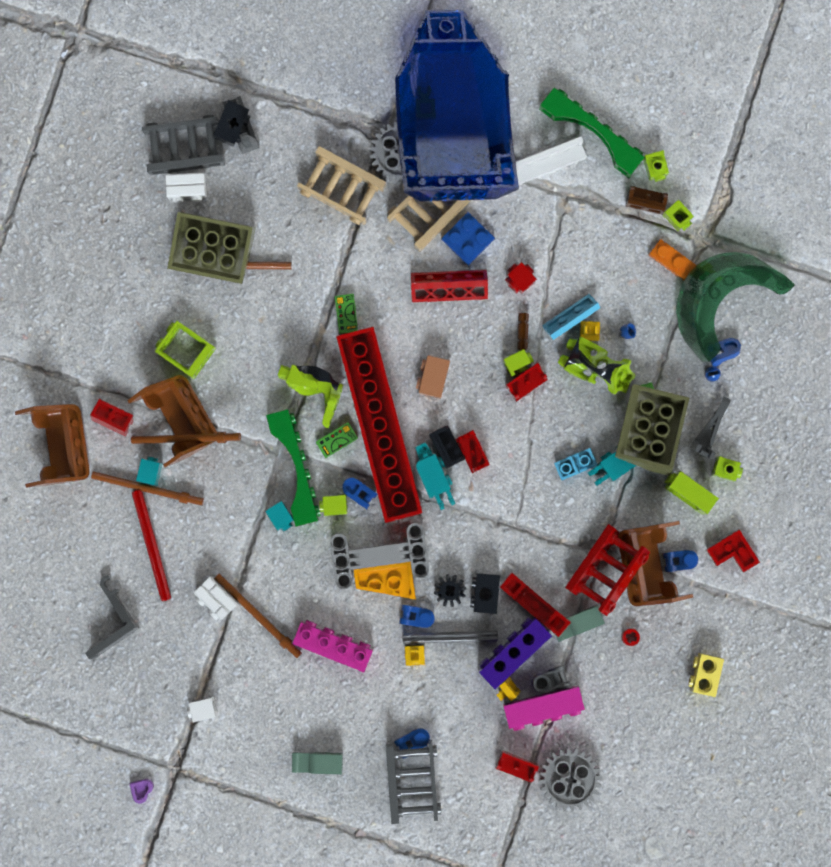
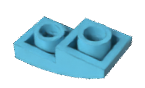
(576, 464)

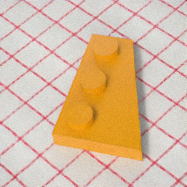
(387, 579)

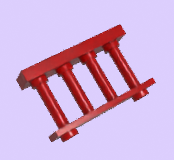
(589, 568)

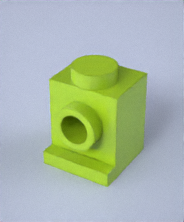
(652, 172)
(678, 209)
(518, 362)
(719, 469)

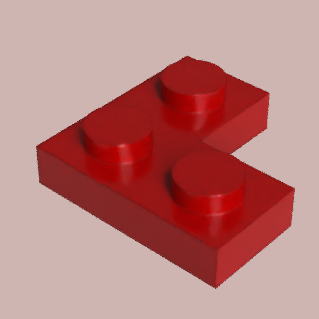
(736, 547)

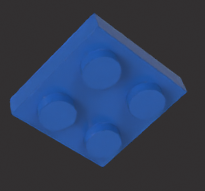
(468, 238)

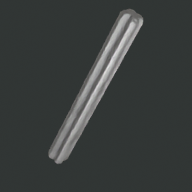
(450, 637)

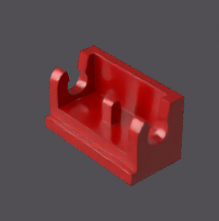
(526, 382)
(112, 417)
(472, 451)
(517, 766)

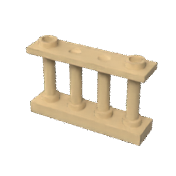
(342, 166)
(435, 225)

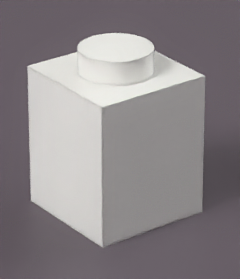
(202, 709)

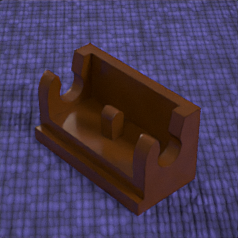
(647, 200)

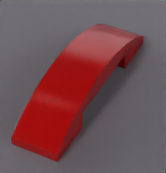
(535, 604)

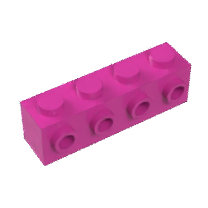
(332, 646)
(544, 707)

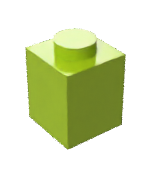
(334, 505)

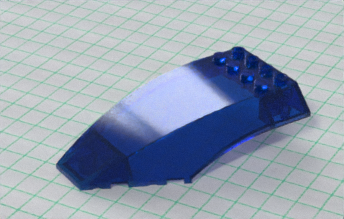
(453, 114)

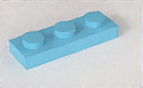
(571, 316)

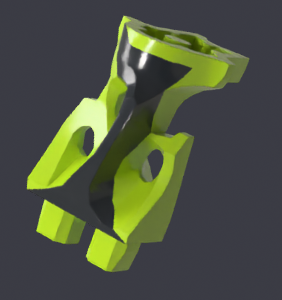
(615, 373)
(312, 381)

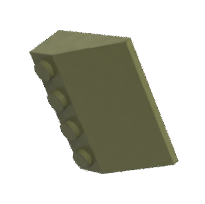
(211, 247)
(652, 429)

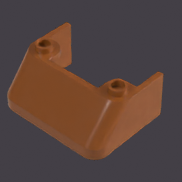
(182, 412)
(64, 442)
(648, 583)

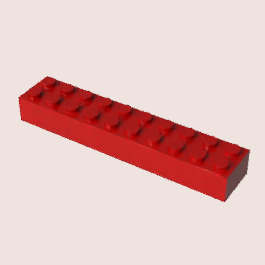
(379, 424)

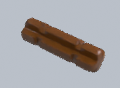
(523, 327)

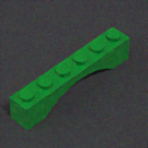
(561, 108)
(303, 506)

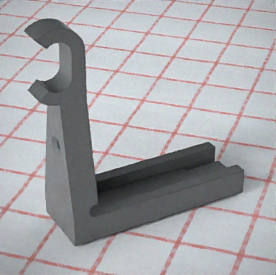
(248, 139)
(705, 439)
(123, 632)

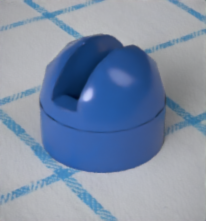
(628, 331)
(714, 377)

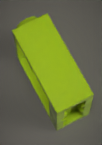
(200, 361)
(690, 492)

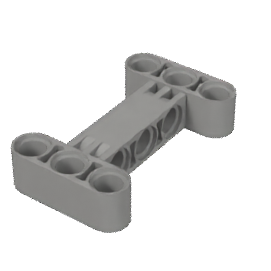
(378, 556)

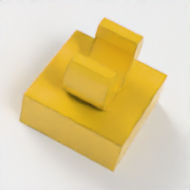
(590, 330)
(414, 655)
(508, 689)

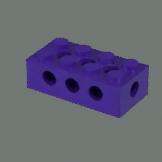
(496, 677)

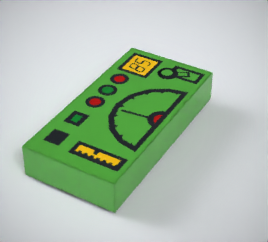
(346, 313)
(336, 440)

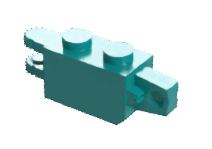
(612, 467)
(432, 475)

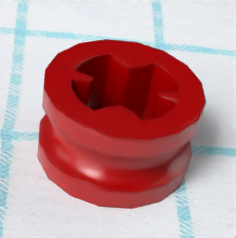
(629, 631)

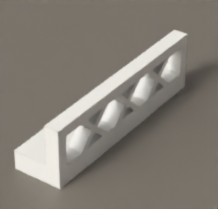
(550, 160)

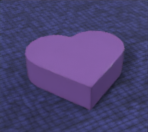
(141, 789)

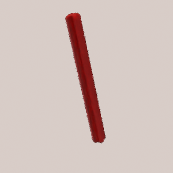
(151, 545)

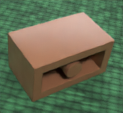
(433, 377)

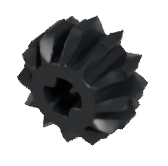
(443, 589)

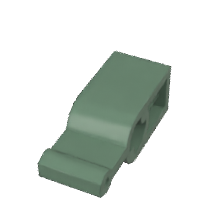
(582, 622)
(317, 763)

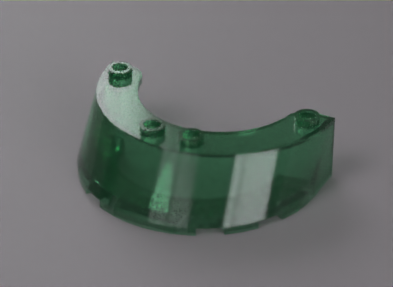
(706, 288)

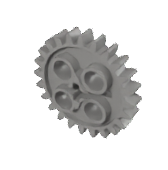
(383, 154)
(587, 782)

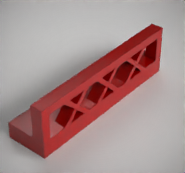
(449, 279)

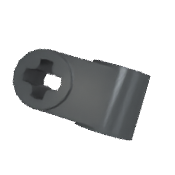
(552, 679)

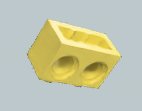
(711, 675)

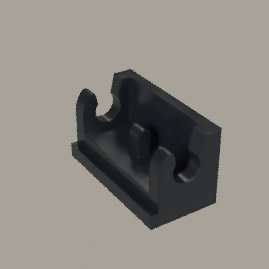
(447, 446)

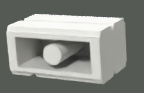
(186, 186)
(215, 598)

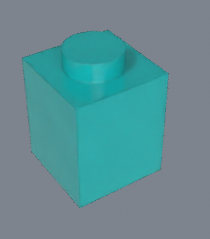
(149, 471)
(280, 516)

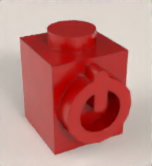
(520, 277)

